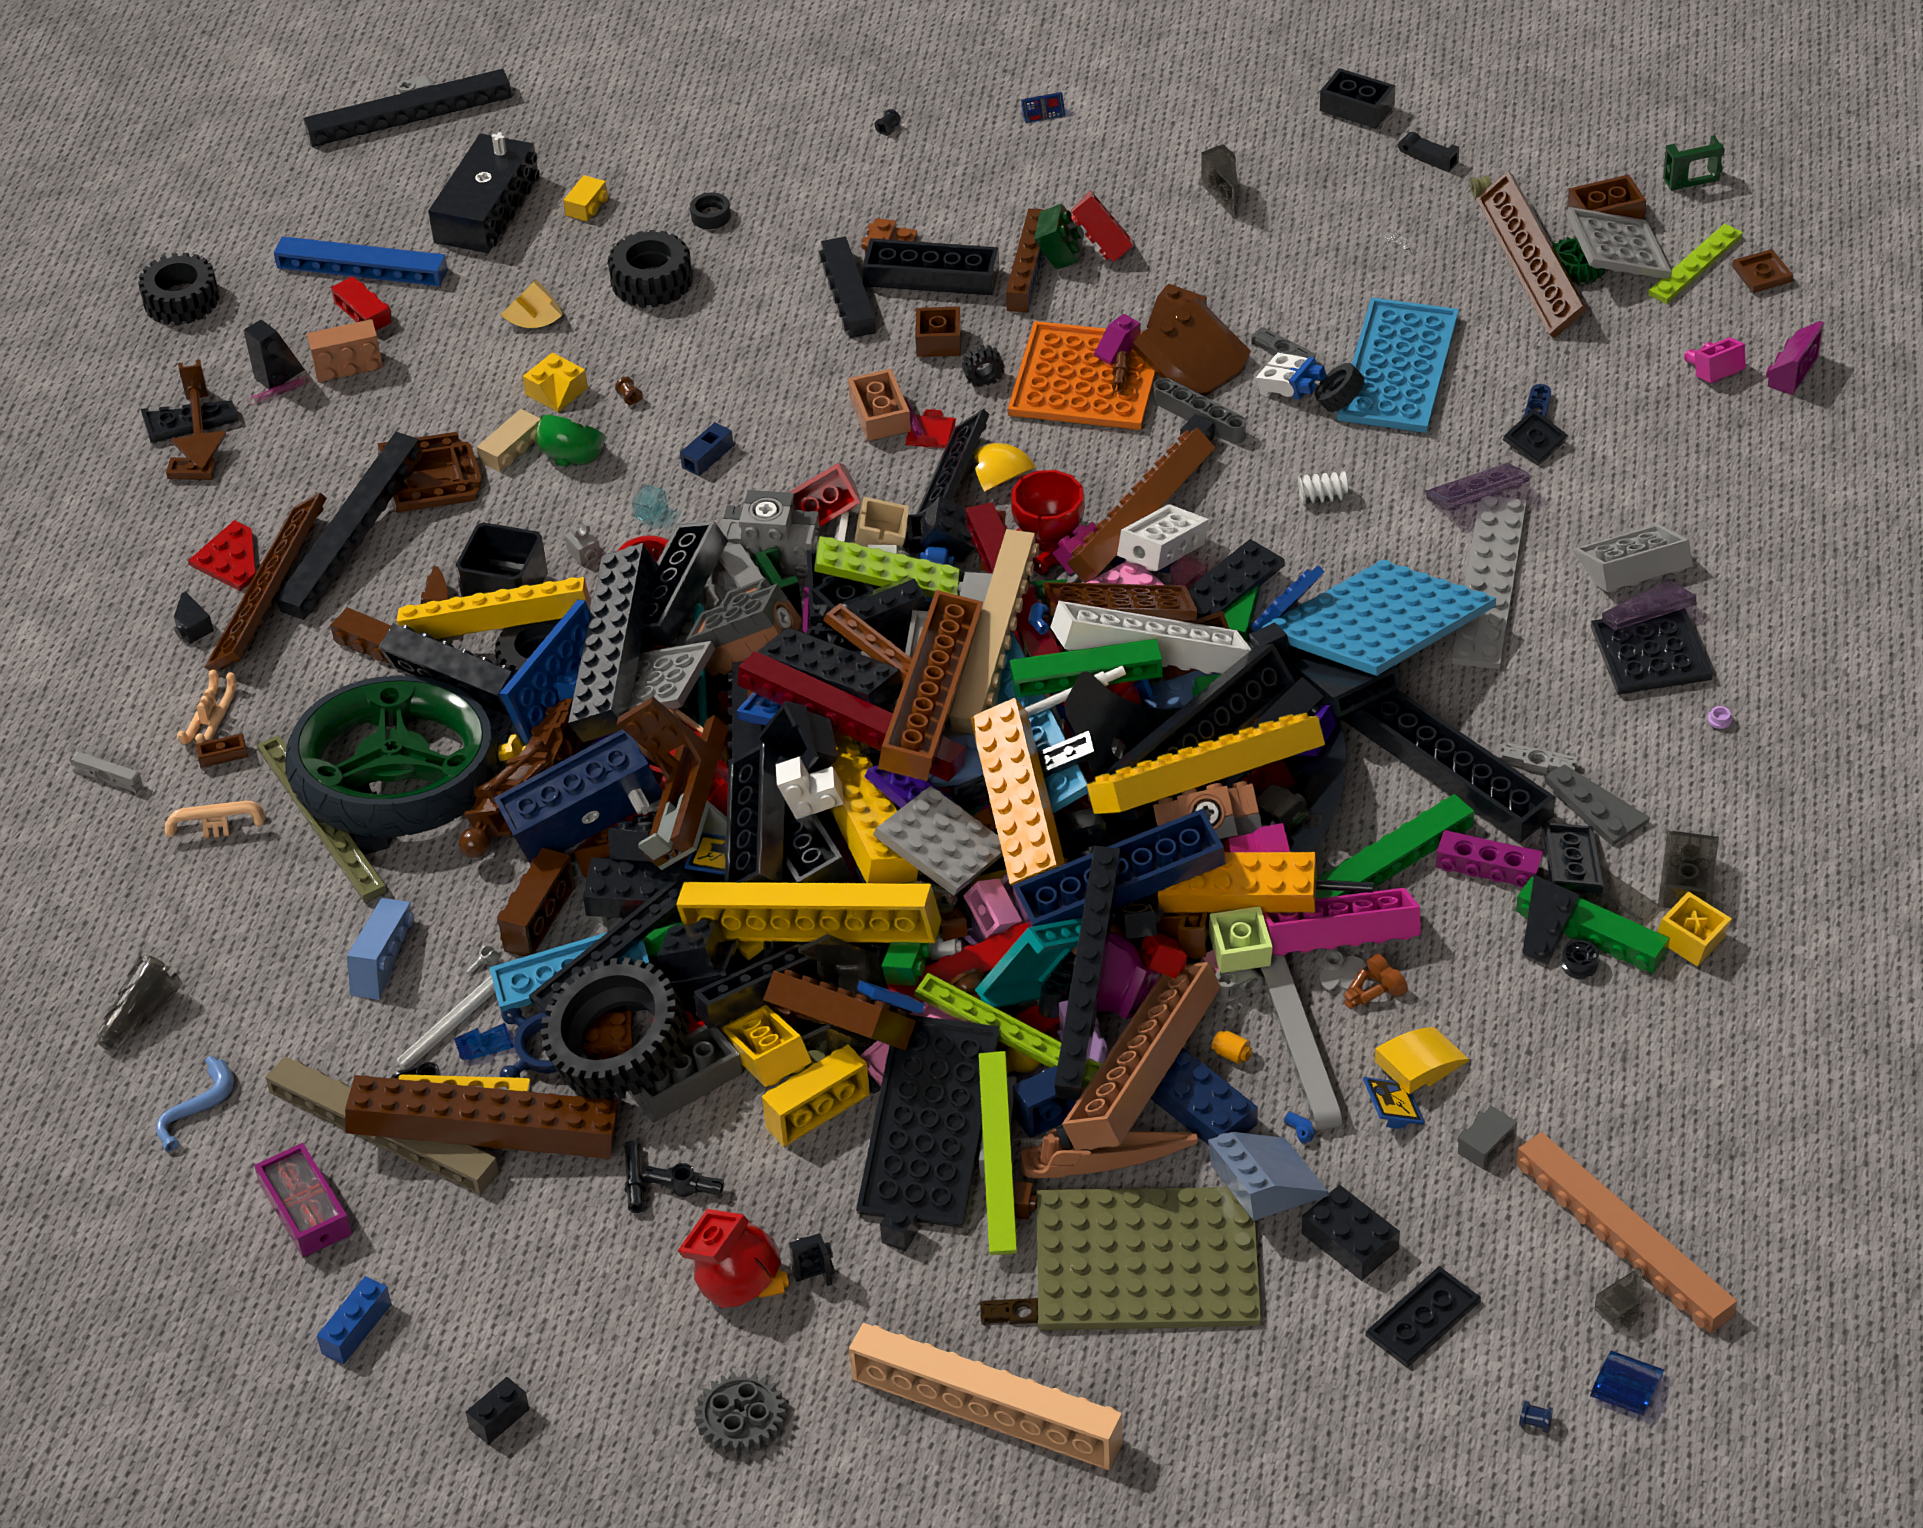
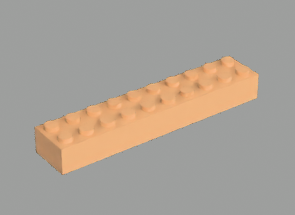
(986, 1395)

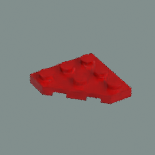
(228, 556)

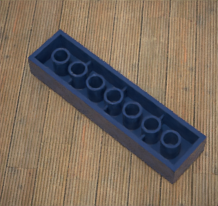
(1147, 866)

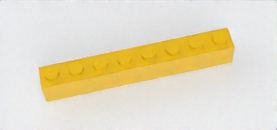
(495, 609)

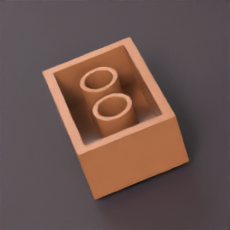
(345, 350)
(879, 405)

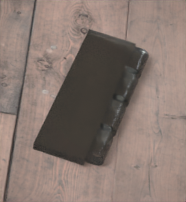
(1622, 897)

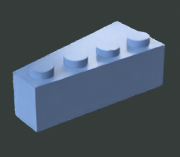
(378, 947)

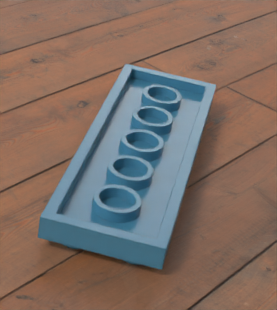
(522, 976)

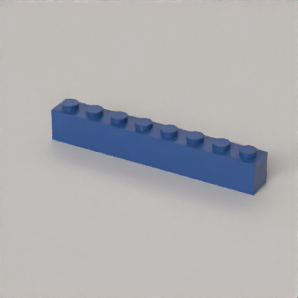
(361, 261)

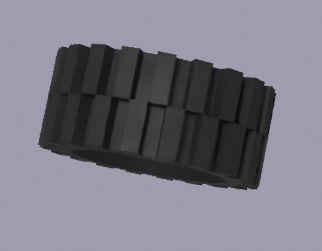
(184, 303)

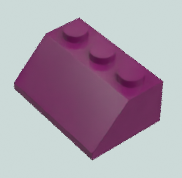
(1796, 359)

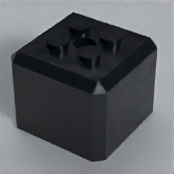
(500, 559)

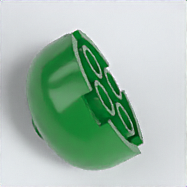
(568, 441)

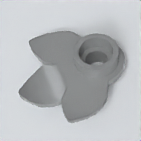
(1342, 972)

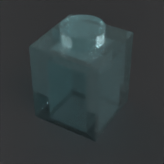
(649, 503)

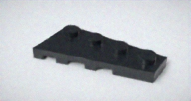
(176, 422)

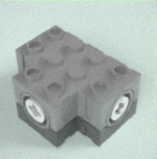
(771, 521)

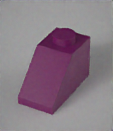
(1117, 338)

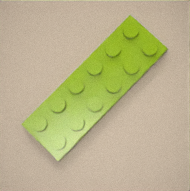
(882, 567)

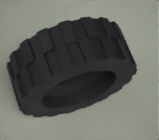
(1339, 387)

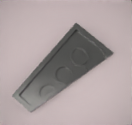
(1596, 806)

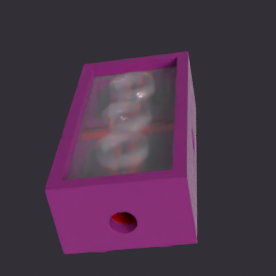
(302, 1200)

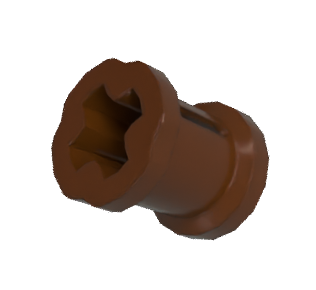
(628, 391)

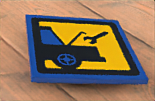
(709, 854)
(1393, 1103)

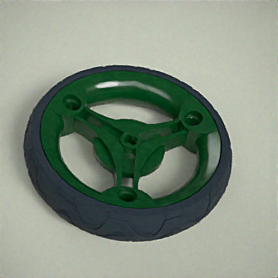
(391, 756)

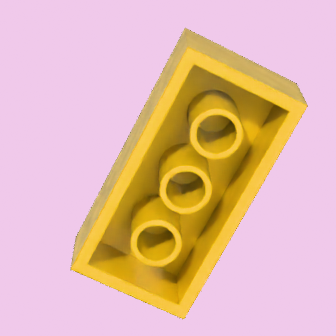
(767, 1045)
(815, 1095)

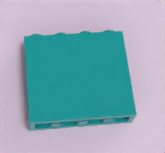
(1029, 963)

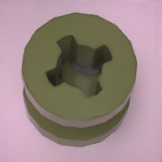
(1478, 186)

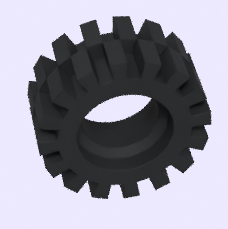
(978, 358)

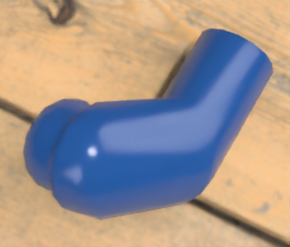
(1035, 617)

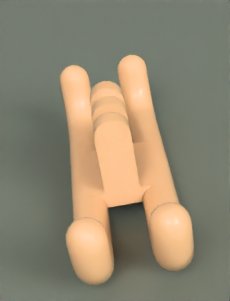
(208, 711)
(215, 816)

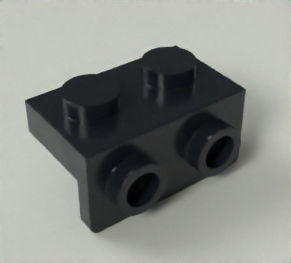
(811, 1258)

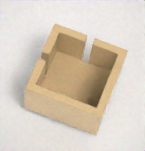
(881, 523)

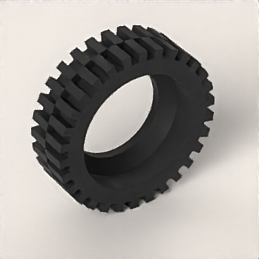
(593, 996)

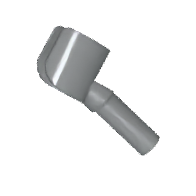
(486, 954)

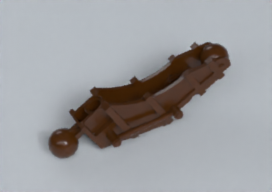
(549, 745)

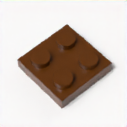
(1762, 270)

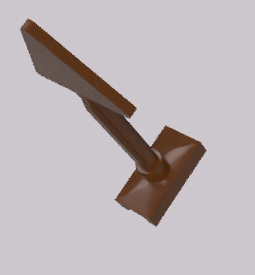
(200, 446)

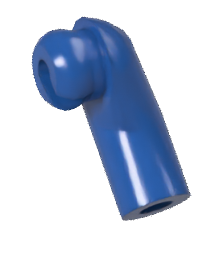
(1303, 1126)

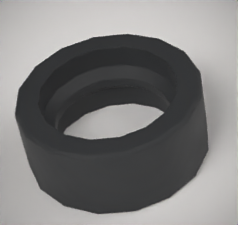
(710, 221)

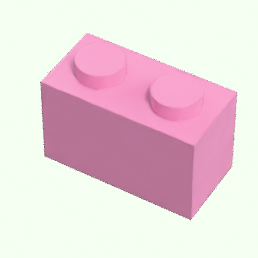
(992, 907)

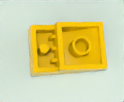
(1419, 1058)

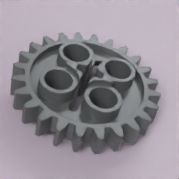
(740, 1413)

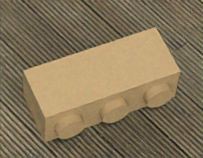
(508, 441)

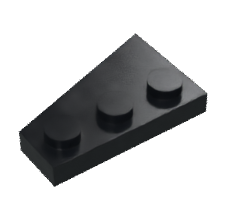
(1548, 918)

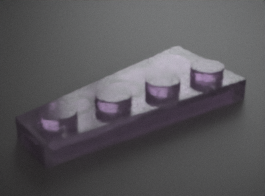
(1650, 604)

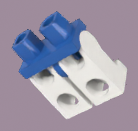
(1290, 376)

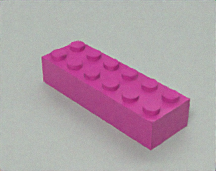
(1345, 922)

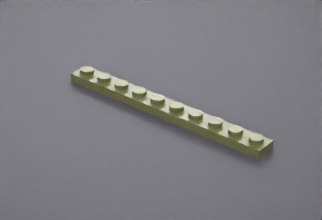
(337, 842)

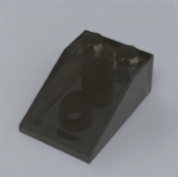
(1220, 177)

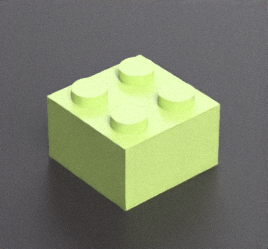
(1240, 939)

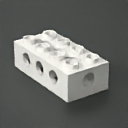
(1162, 537)

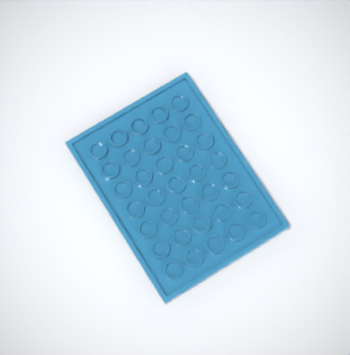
(1381, 616)

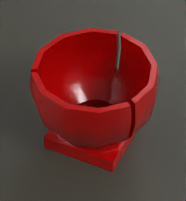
(1048, 505)
(724, 1256)

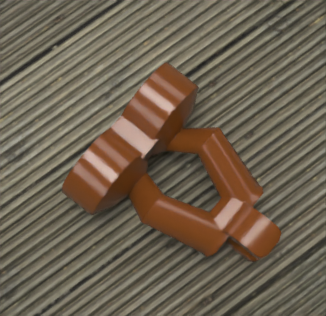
(1381, 972)

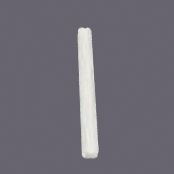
(447, 1024)

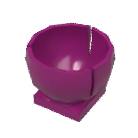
(1124, 979)

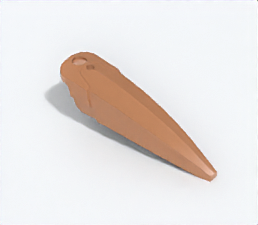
(1138, 1147)

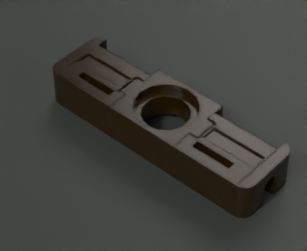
(1004, 1310)

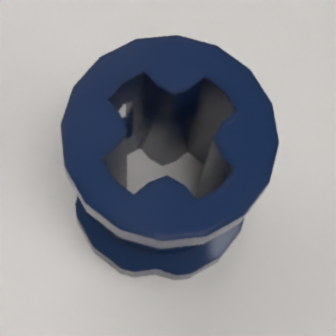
(1536, 1416)

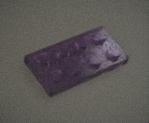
(1478, 485)

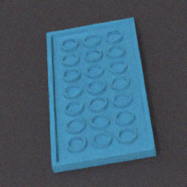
(1402, 362)

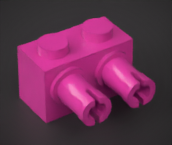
(1717, 359)

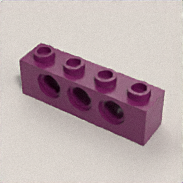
(1488, 859)

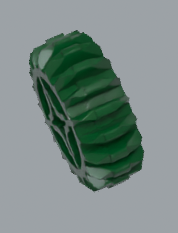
(1575, 262)

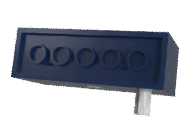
(580, 796)

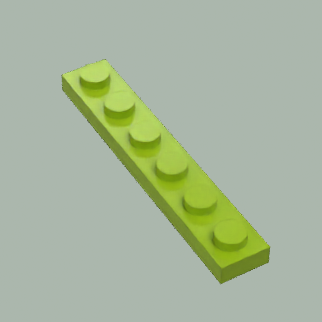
(1695, 263)

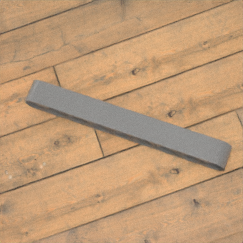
(1300, 1045)

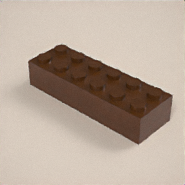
(840, 1008)

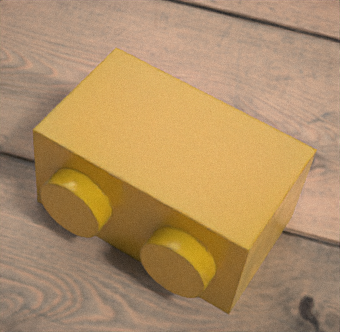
(585, 198)

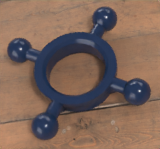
(526, 1030)

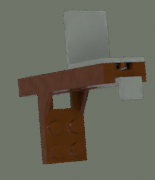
(688, 776)

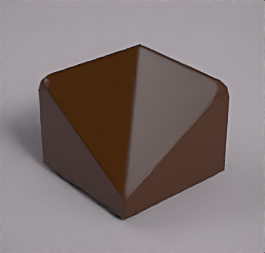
(952, 925)

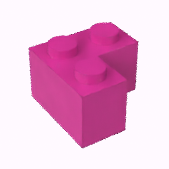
(1264, 839)

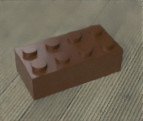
(536, 902)

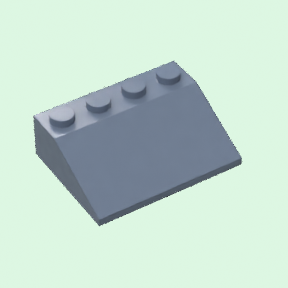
(1264, 1173)

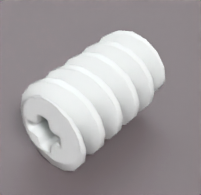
(1323, 487)

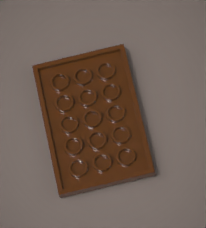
(1151, 600)

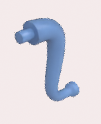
(222, 1087)

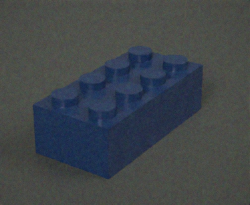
(1203, 1099)

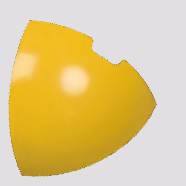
(533, 308)
(1000, 463)

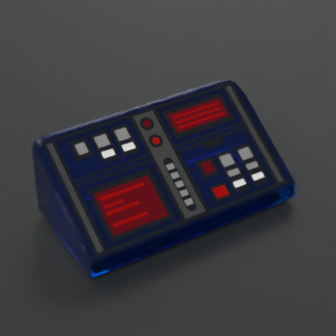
(1043, 107)

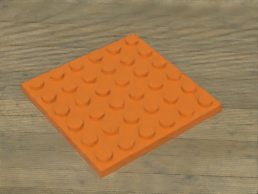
(1069, 384)

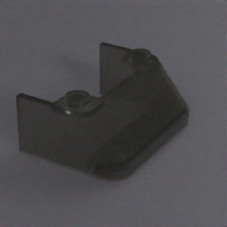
(842, 967)

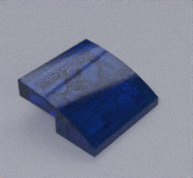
(1627, 1383)

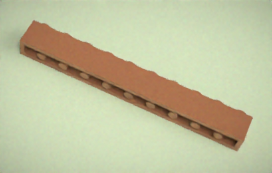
(1626, 1232)

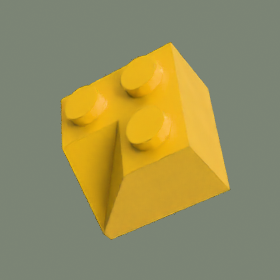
(555, 382)

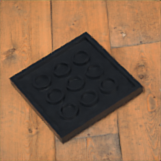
(1652, 653)

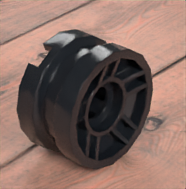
(1574, 953)

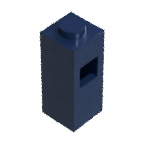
(706, 449)

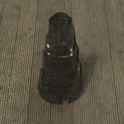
(137, 1000)

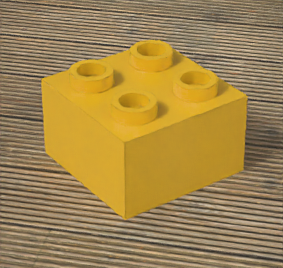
(1694, 928)

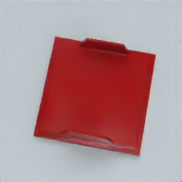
(936, 430)

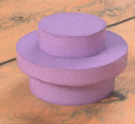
(1720, 717)

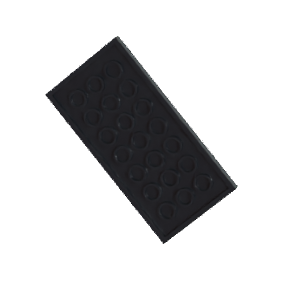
(928, 1123)

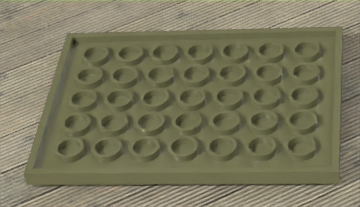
(1145, 1259)

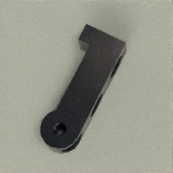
(1429, 152)

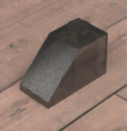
(1621, 1301)

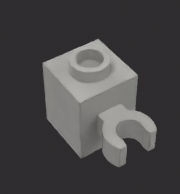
(582, 544)

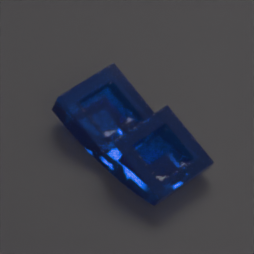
(478, 1044)

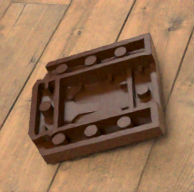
(1193, 349)
(442, 476)

